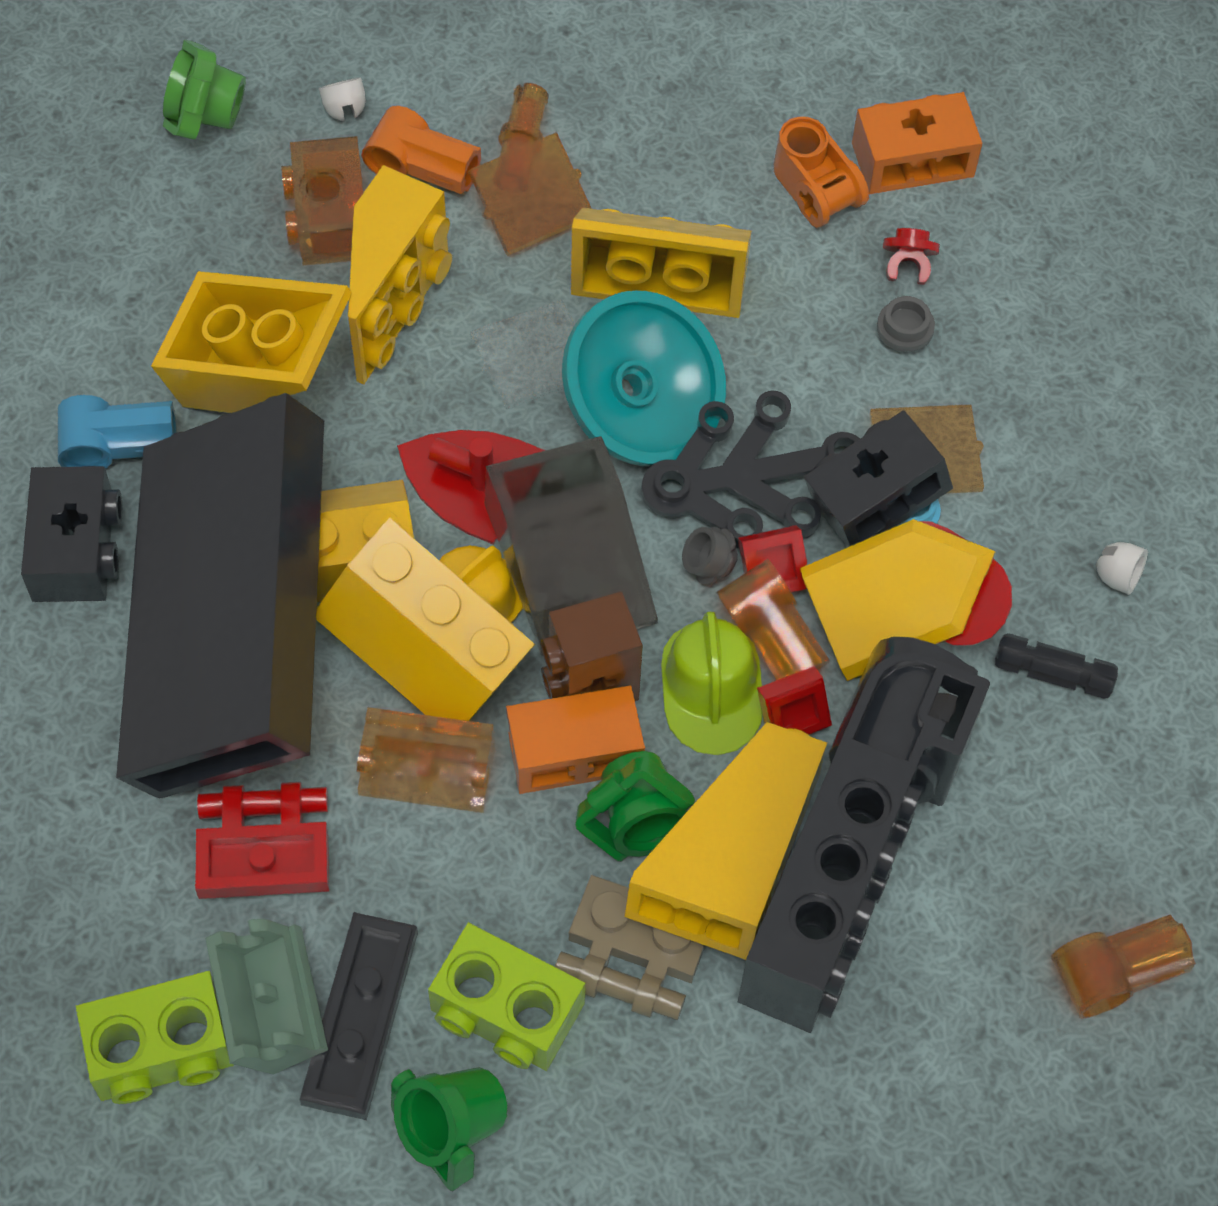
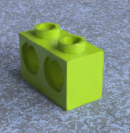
(517, 984)
(153, 1019)

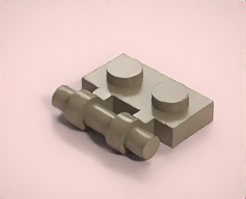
(608, 933)

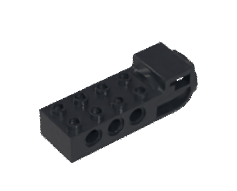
(880, 769)

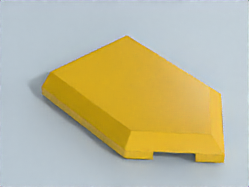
(896, 585)

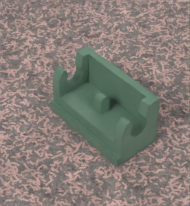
(266, 996)

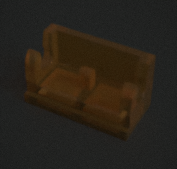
(425, 759)

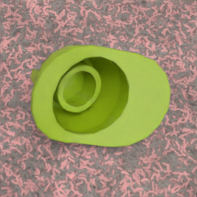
(711, 686)

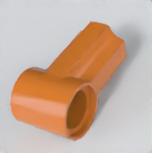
(410, 147)

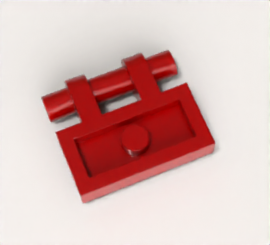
(262, 858)

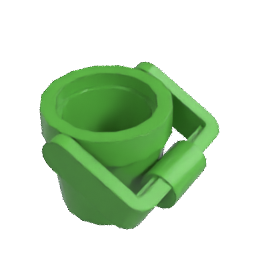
(200, 92)

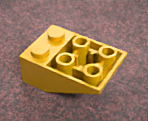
(394, 262)

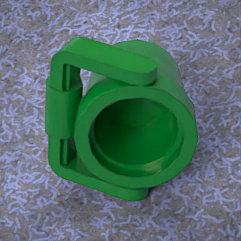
(640, 803)
(446, 1116)

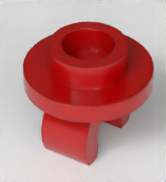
(912, 246)

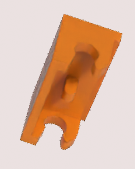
(571, 737)

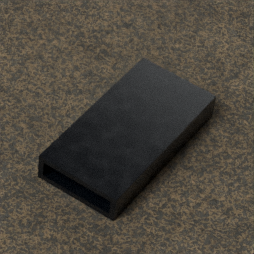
(223, 600)

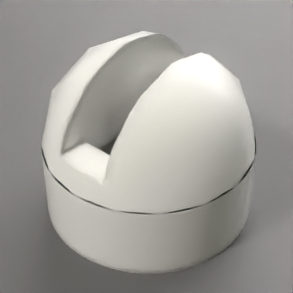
(342, 94)
(1122, 566)

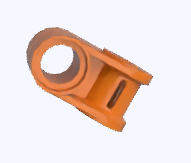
(822, 176)

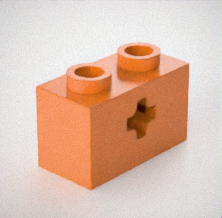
(916, 142)

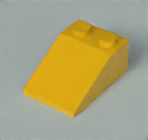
(247, 339)

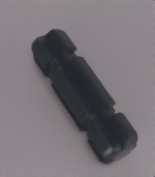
(1056, 665)

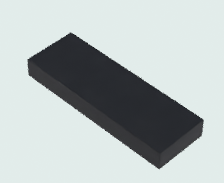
(359, 1016)

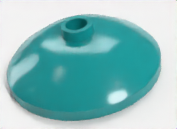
(663, 357)

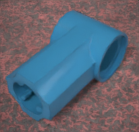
(97, 433)

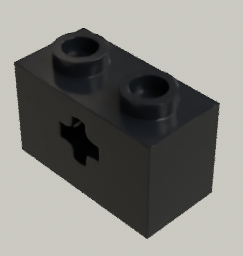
(879, 480)
(70, 534)

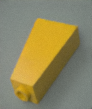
(731, 847)

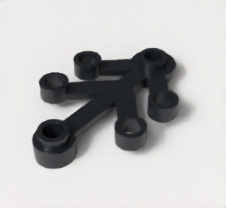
(740, 472)

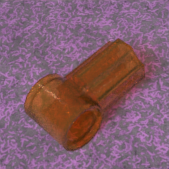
(767, 614)
(1108, 970)

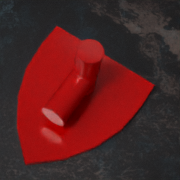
(451, 472)

